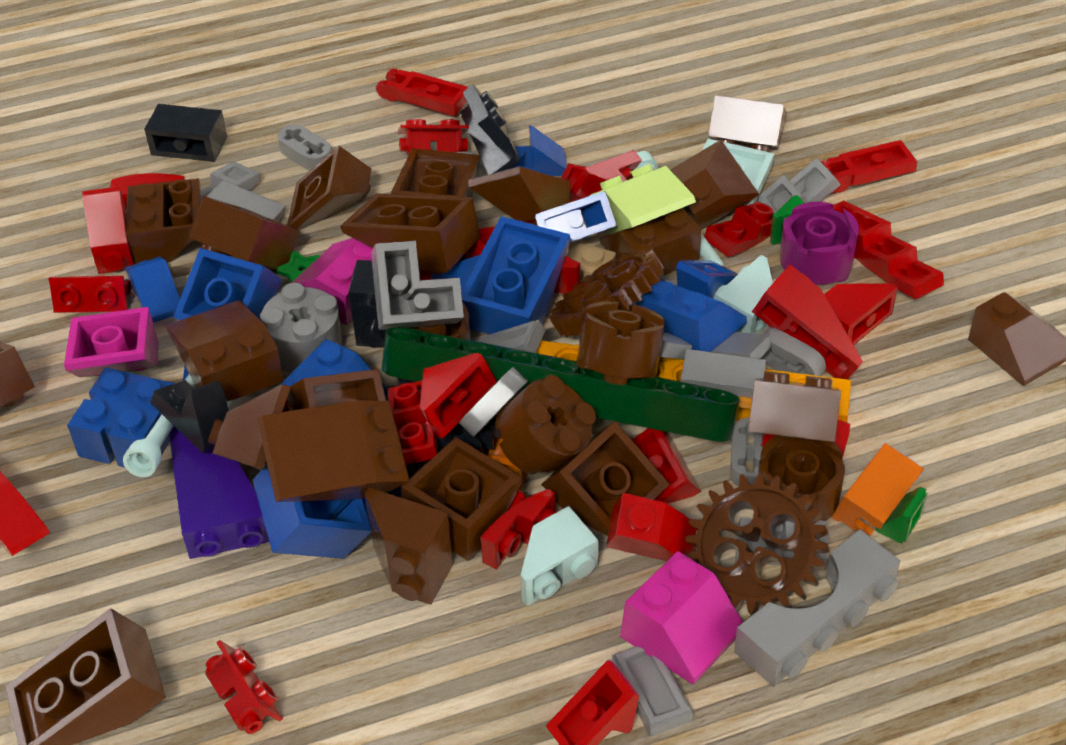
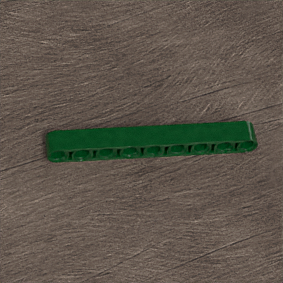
(641, 402)

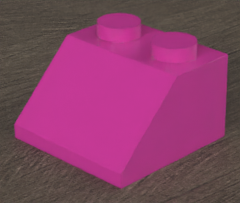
(334, 273)
(113, 341)
(681, 618)

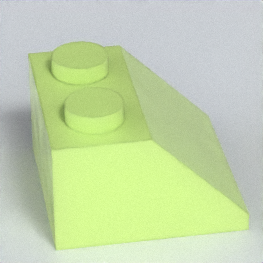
(644, 196)

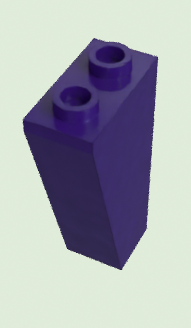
(214, 501)

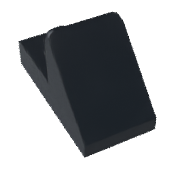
(192, 409)

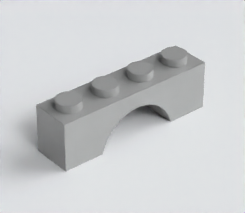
(782, 639)

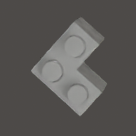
(405, 299)

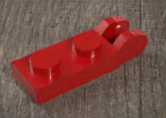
(422, 91)
(871, 164)

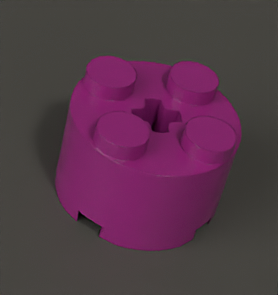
(819, 242)

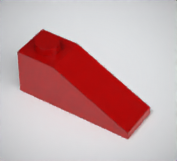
(804, 313)

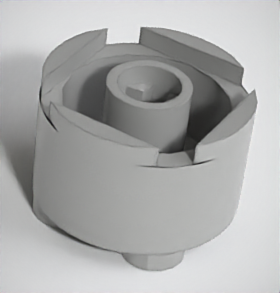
(300, 322)

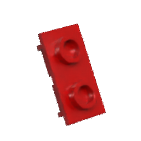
(446, 135)
(89, 293)
(254, 696)

